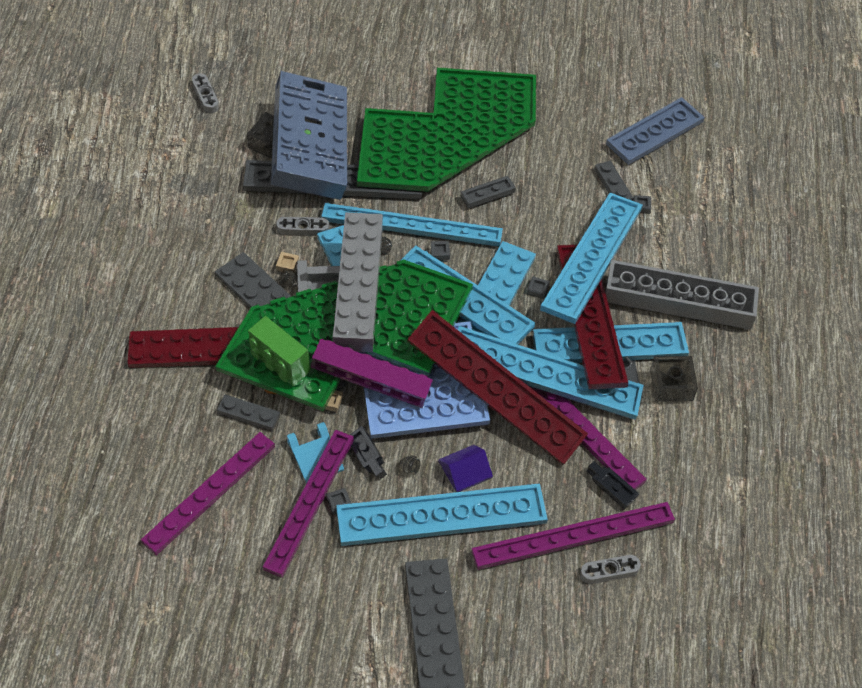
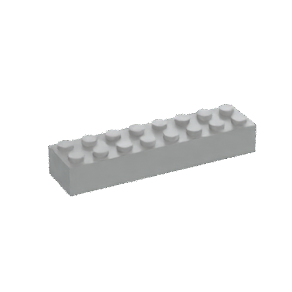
(358, 281)
(682, 294)

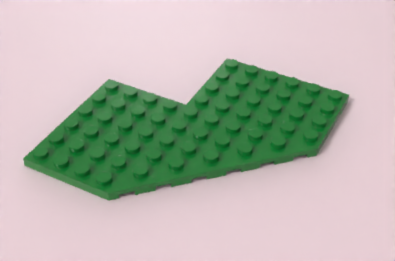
(470, 120)
(403, 301)

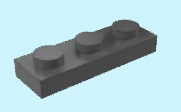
(612, 180)
(488, 191)
(248, 413)

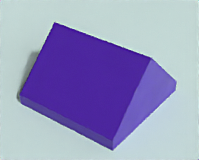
(466, 467)

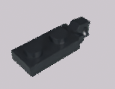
(367, 452)
(613, 485)

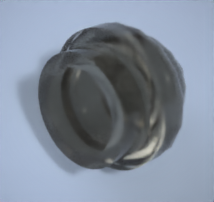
(386, 246)
(287, 279)
(410, 464)

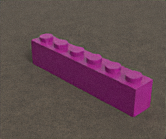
(371, 373)

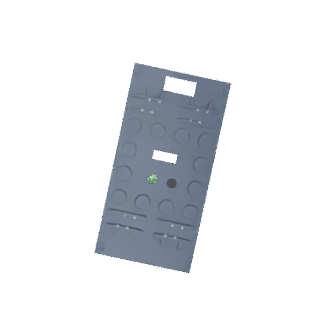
(305, 153)

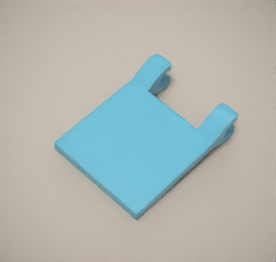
(308, 454)

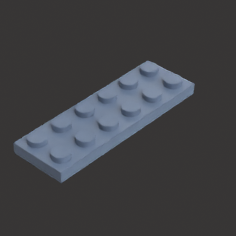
(654, 131)

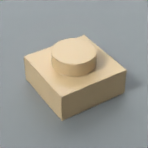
(287, 261)
(335, 401)

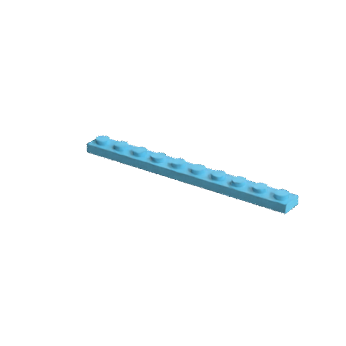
(422, 225)

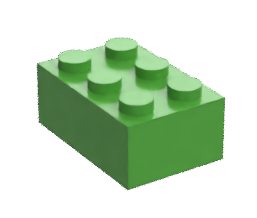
(279, 351)

